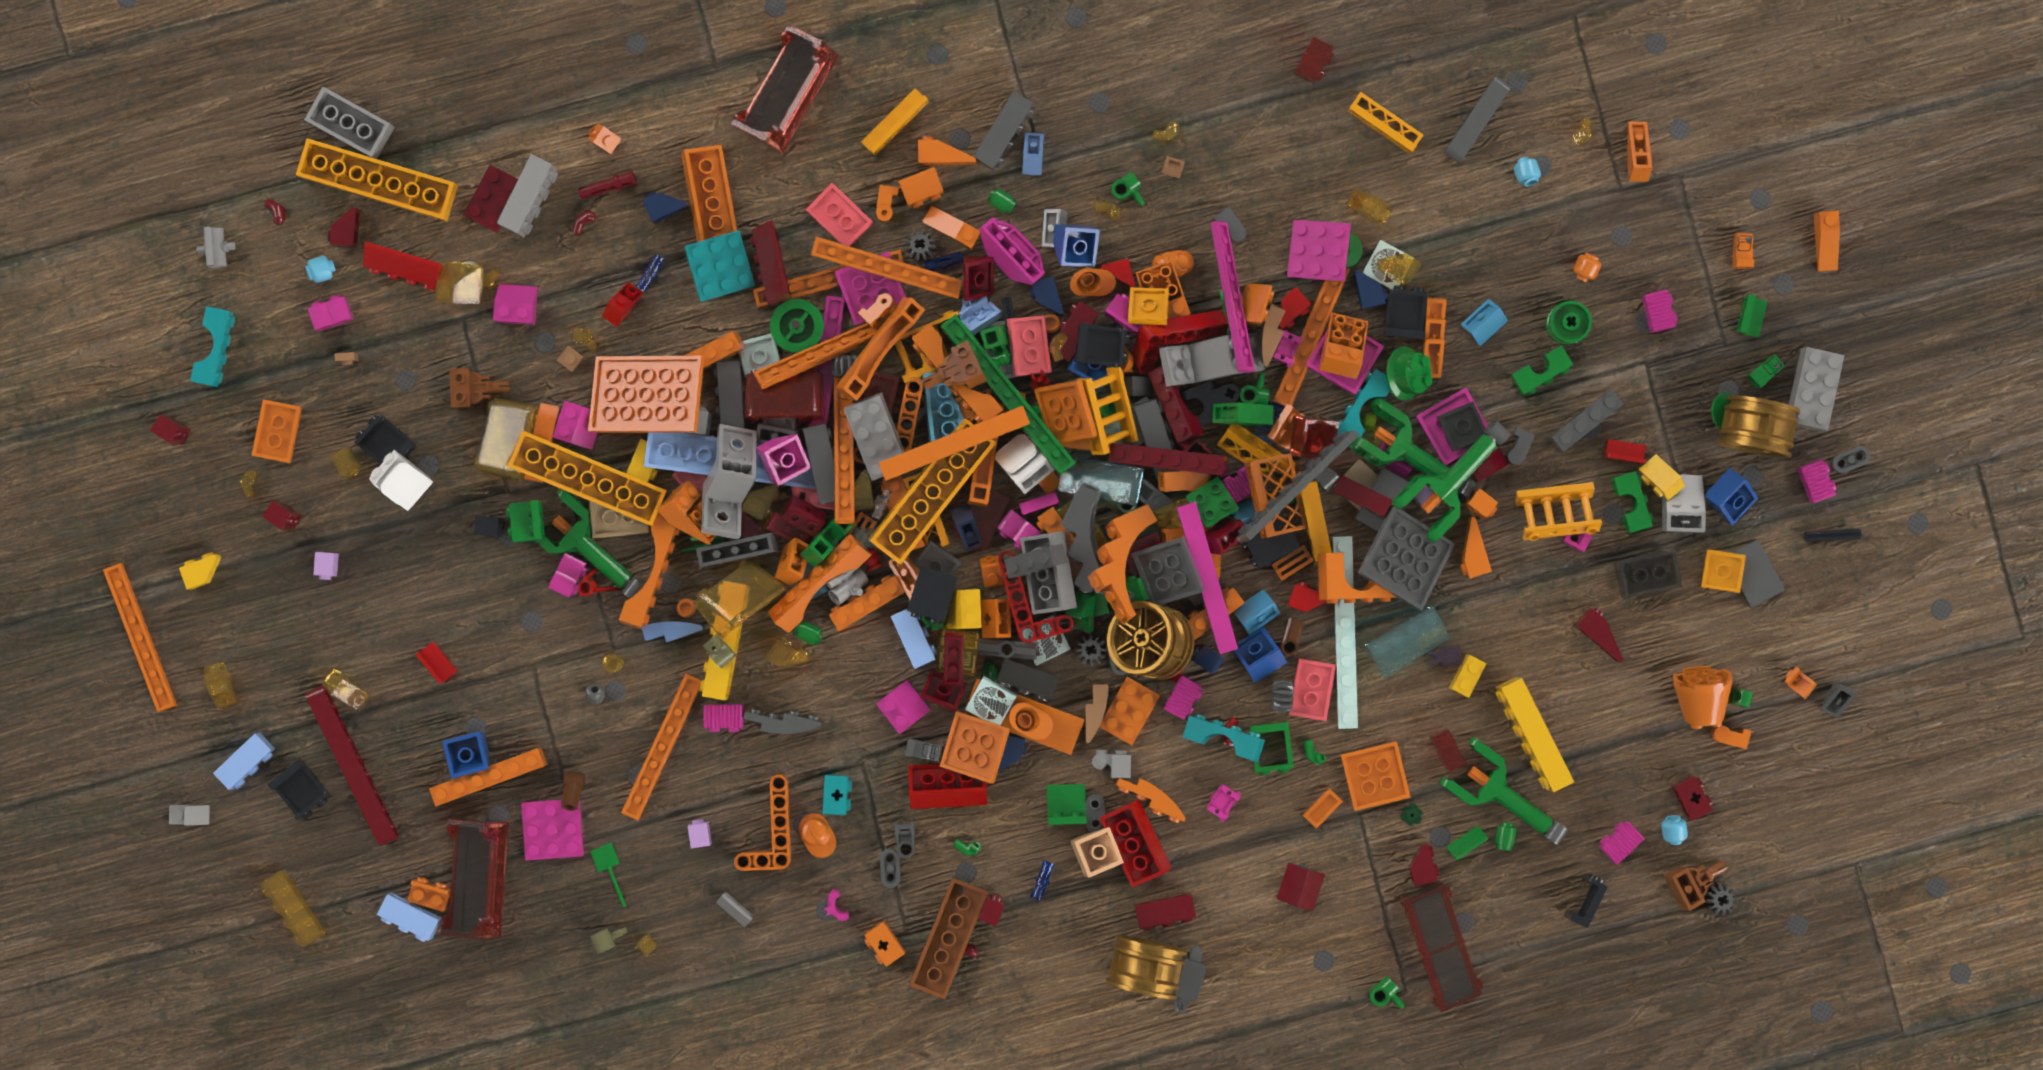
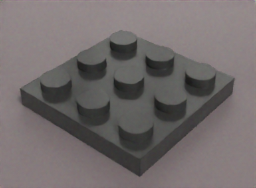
(1168, 571)

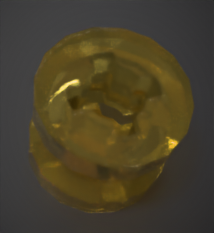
(616, 662)
(646, 945)

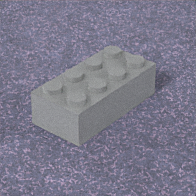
(349, 123)
(527, 196)
(1816, 387)
(873, 432)
(1052, 587)

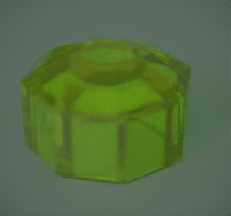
(1369, 422)

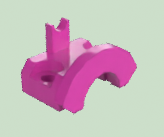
(1287, 348)
(1222, 801)
(833, 909)

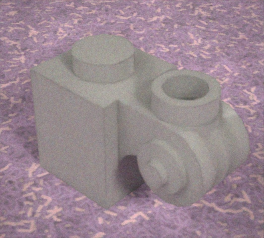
(1119, 762)

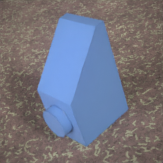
(1033, 154)

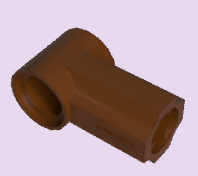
(1292, 635)
(572, 785)

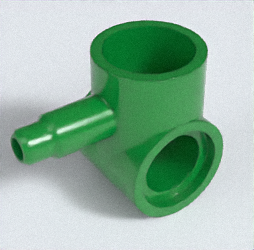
(1131, 184)
(1260, 393)
(1389, 989)

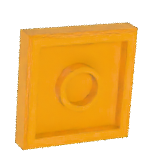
(1148, 306)
(1723, 571)

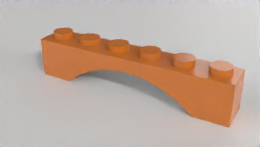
(931, 345)
(862, 370)
(982, 475)
(846, 556)
(636, 608)
(495, 774)

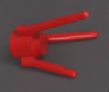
(589, 586)

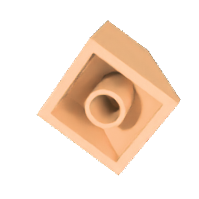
(1096, 852)

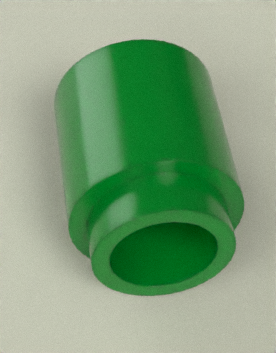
(1001, 201)
(808, 633)
(1505, 836)

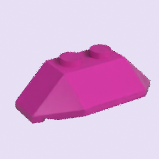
(1012, 251)

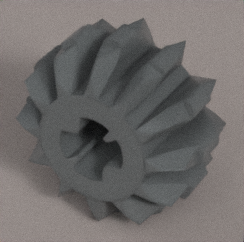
(920, 237)
(841, 364)
(1088, 643)
(1282, 696)
(1724, 892)

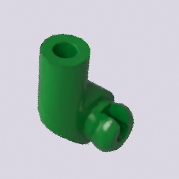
(1313, 755)
(967, 849)

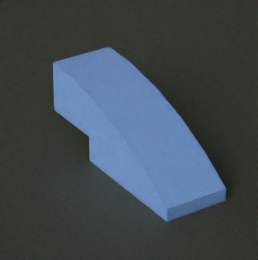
(671, 630)

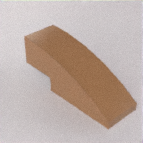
(1271, 333)
(1095, 711)

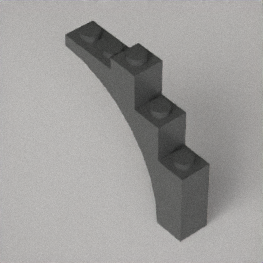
(1081, 520)

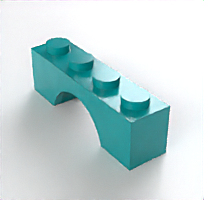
(219, 324)
(1375, 387)
(1246, 745)

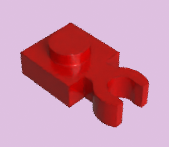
(1039, 381)

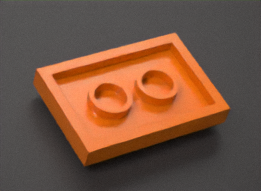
(276, 431)
(1129, 710)

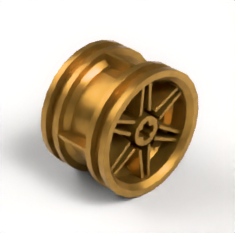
(1758, 426)
(1141, 639)
(1146, 967)

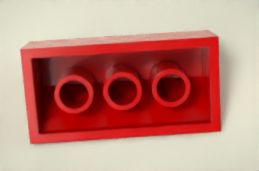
(401, 265)
(940, 787)
(1136, 843)

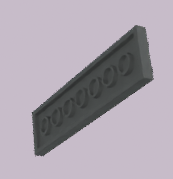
(1300, 480)

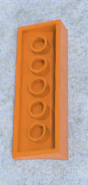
(708, 191)
(1065, 725)

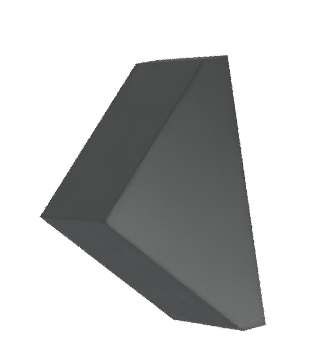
(1138, 386)
(1837, 699)

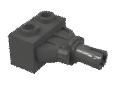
(776, 428)

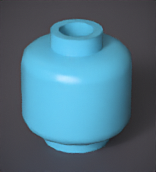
(1527, 171)
(319, 269)
(1674, 829)

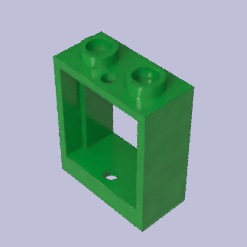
(1243, 414)
(1272, 727)

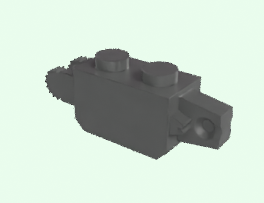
(1190, 979)

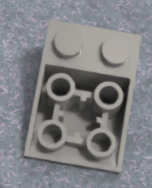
(1686, 509)

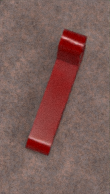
(1177, 330)
(1024, 604)

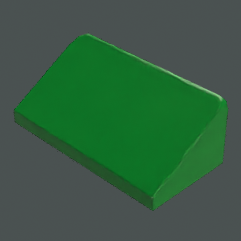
(1467, 843)

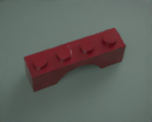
(1183, 423)

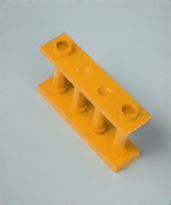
(910, 371)
(1124, 415)
(1558, 494)

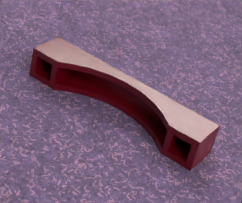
(1168, 459)

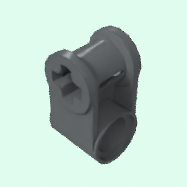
(1326, 478)
(905, 837)

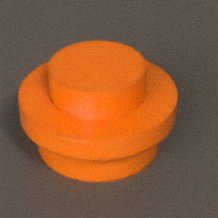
(1052, 323)
(686, 608)

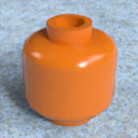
(1587, 267)

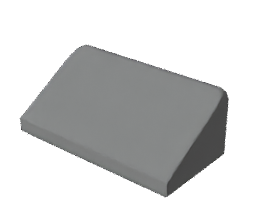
(1052, 217)
(735, 909)

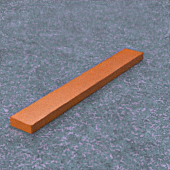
(887, 267)
(814, 282)
(1310, 338)
(814, 355)
(953, 443)
(843, 460)
(139, 637)
(662, 747)

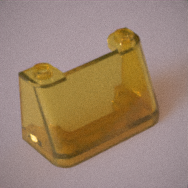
(501, 432)
(738, 597)

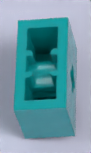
(834, 783)

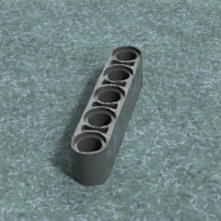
(1477, 119)

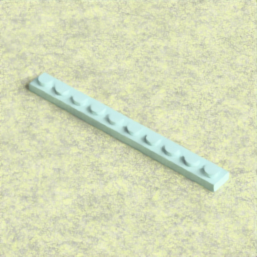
(1345, 644)

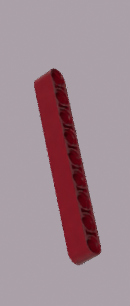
(352, 765)

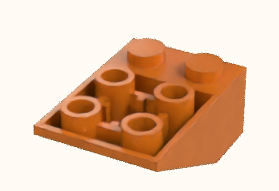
(1165, 276)
(1254, 301)
(1344, 345)
(684, 511)

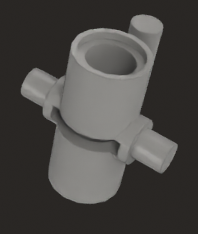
(215, 247)
(846, 585)

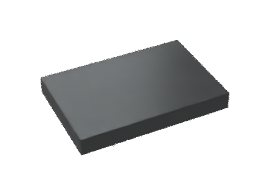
(1387, 485)
(1759, 576)

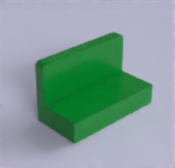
(1751, 316)

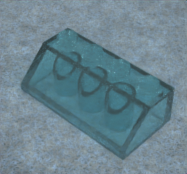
(1116, 481)
(1407, 641)

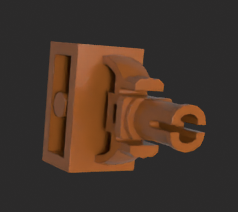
(958, 368)
(469, 388)
(1692, 883)

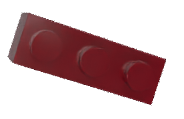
(1079, 314)
(1165, 911)

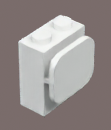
(1023, 463)
(400, 480)

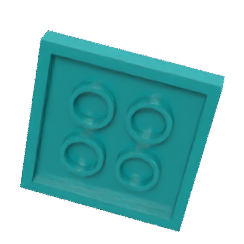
(719, 265)

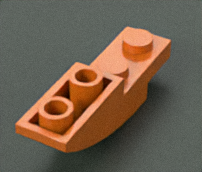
(545, 426)
(1159, 800)

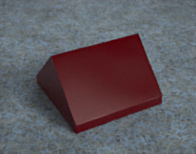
(978, 277)
(943, 695)
(1300, 886)

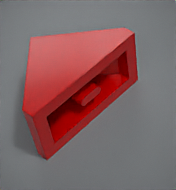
(1121, 272)

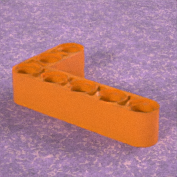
(905, 413)
(776, 830)

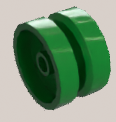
(1557, 322)

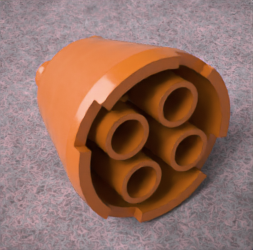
(1703, 695)

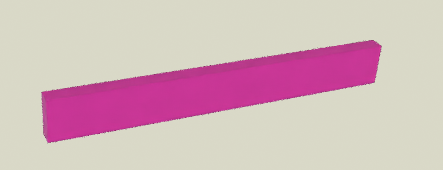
(1232, 297)
(832, 327)
(1212, 594)

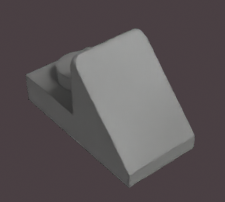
(189, 814)

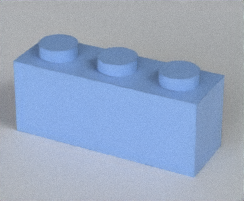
(914, 638)
(244, 761)
(409, 917)

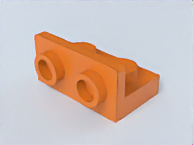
(1282, 430)
(428, 894)

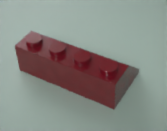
(771, 264)

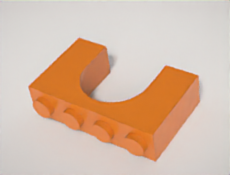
(1176, 481)
(1334, 585)

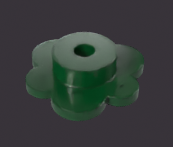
(1407, 811)

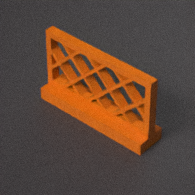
(1259, 494)

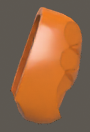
(1181, 259)

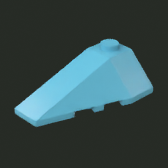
(941, 411)

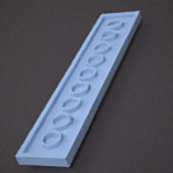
(699, 453)

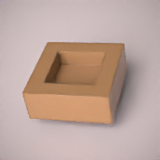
(1173, 167)
(346, 358)
(570, 358)

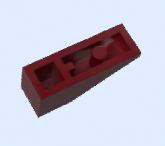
(1598, 631)

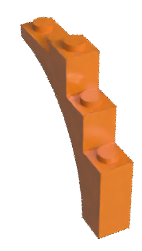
(1113, 556)

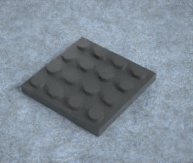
(1404, 558)

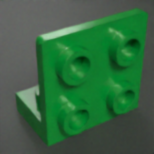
(1213, 502)
(1066, 804)

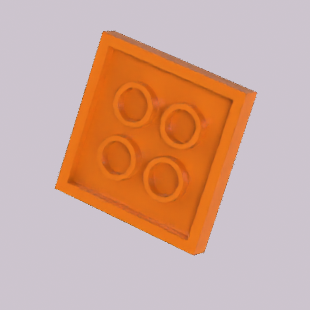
(1066, 411)
(975, 747)
(1375, 776)

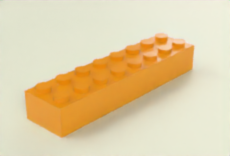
(377, 180)
(586, 478)
(927, 499)

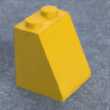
(964, 610)

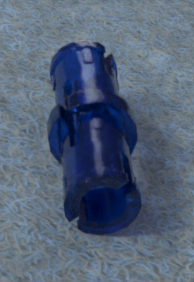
(656, 261)
(944, 261)
(1042, 880)

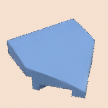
(978, 314)

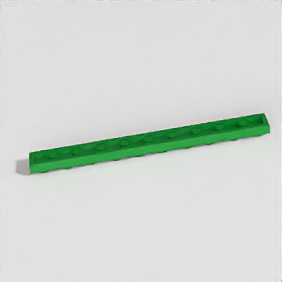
(1011, 398)

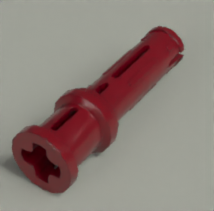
(616, 182)

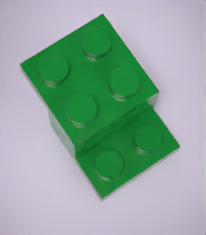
(526, 521)

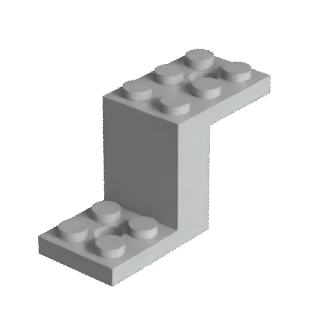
(1205, 360)
(729, 481)

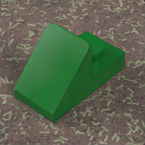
(1084, 612)

